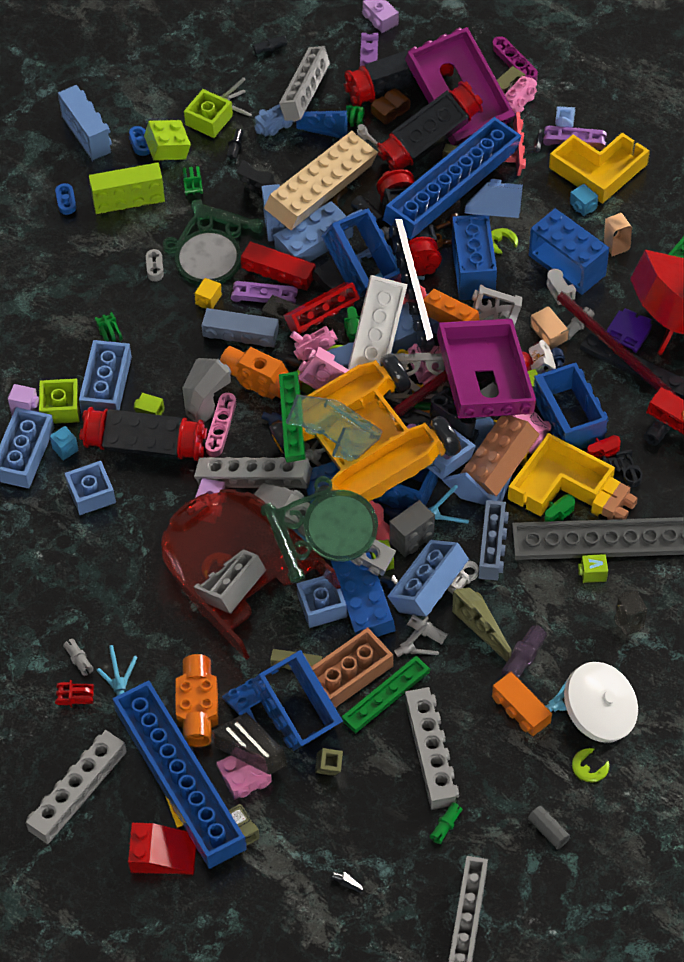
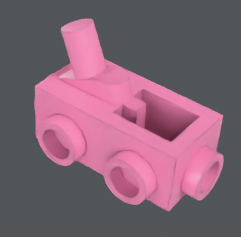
(521, 93)
(321, 338)

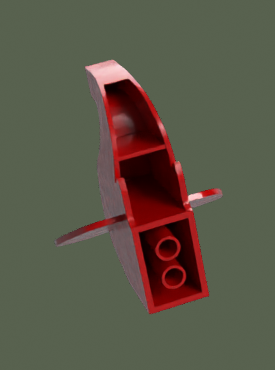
(661, 291)

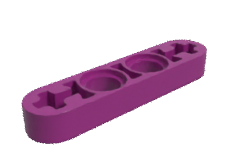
(507, 48)

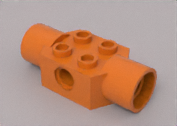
(255, 370)
(197, 700)

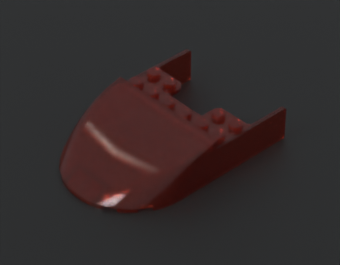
(213, 531)

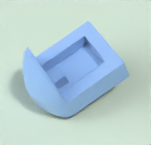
(565, 116)

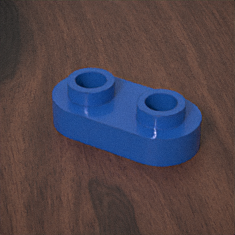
(138, 141)
(65, 199)

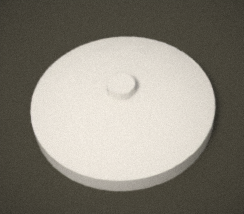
(601, 702)

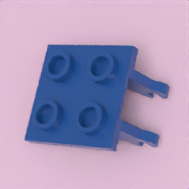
(243, 698)

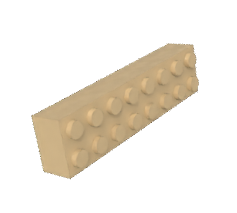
(320, 180)

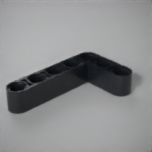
(443, 405)

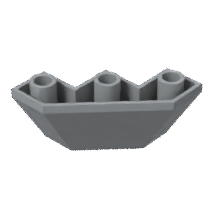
(202, 382)

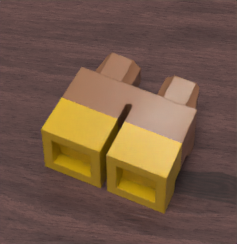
(612, 499)

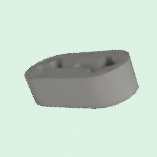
(154, 265)

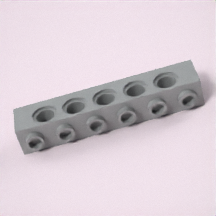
(304, 83)
(254, 472)
(383, 553)
(438, 795)
(75, 796)
(468, 910)

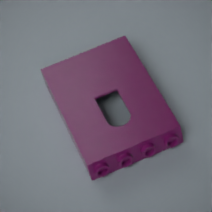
(464, 54)
(467, 352)

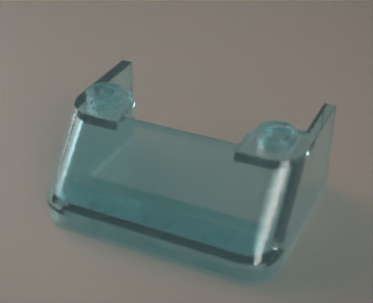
(337, 422)

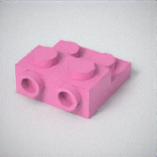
(320, 368)
(242, 777)

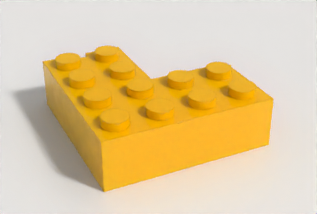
(600, 171)
(556, 468)

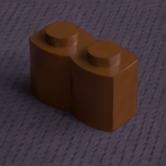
(390, 106)

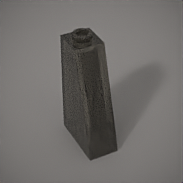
(250, 743)

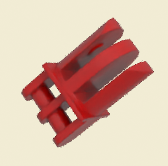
(604, 447)
(76, 692)

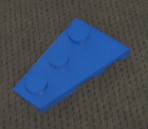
(324, 122)

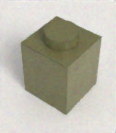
(328, 761)

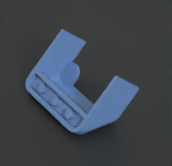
(496, 200)
(467, 487)

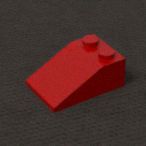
(160, 850)

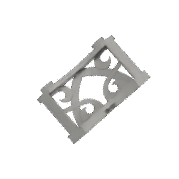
(507, 311)
(416, 360)

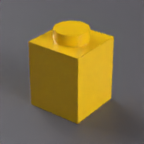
(208, 294)

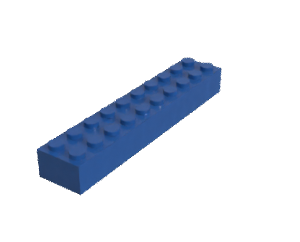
(453, 177)
(359, 587)
(179, 774)

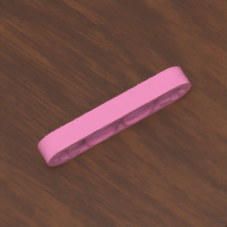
(220, 424)

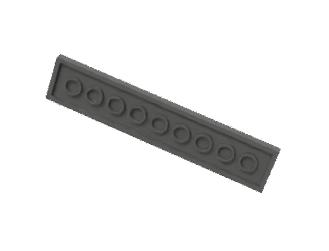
(598, 537)

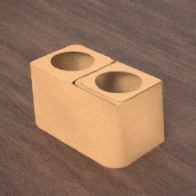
(622, 240)
(549, 327)

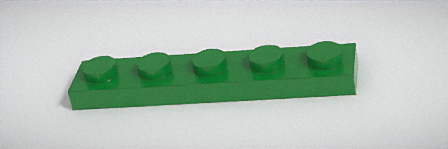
(385, 694)

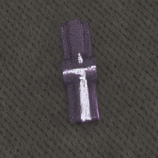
(525, 651)

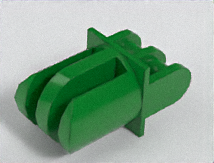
(355, 115)
(192, 184)
(351, 323)
(108, 325)
(560, 509)

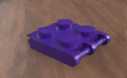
(630, 330)

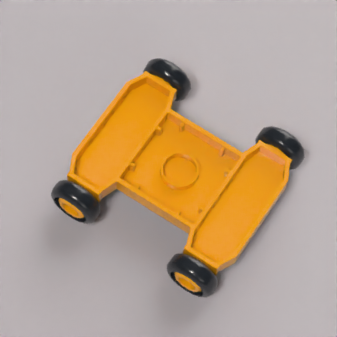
(399, 451)

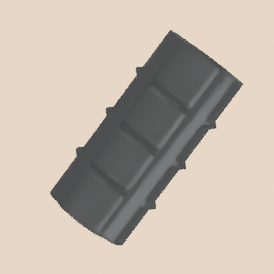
(549, 827)

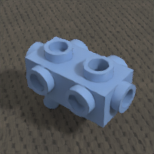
(271, 121)

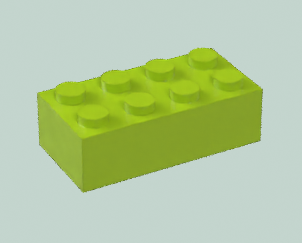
(127, 188)

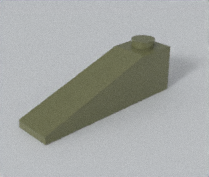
(475, 614)

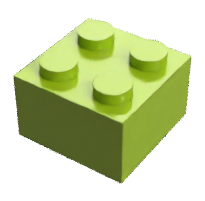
(208, 113)
(167, 140)
(60, 400)

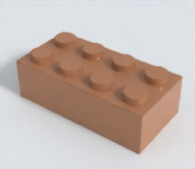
(501, 453)
(353, 666)

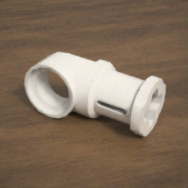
(463, 578)

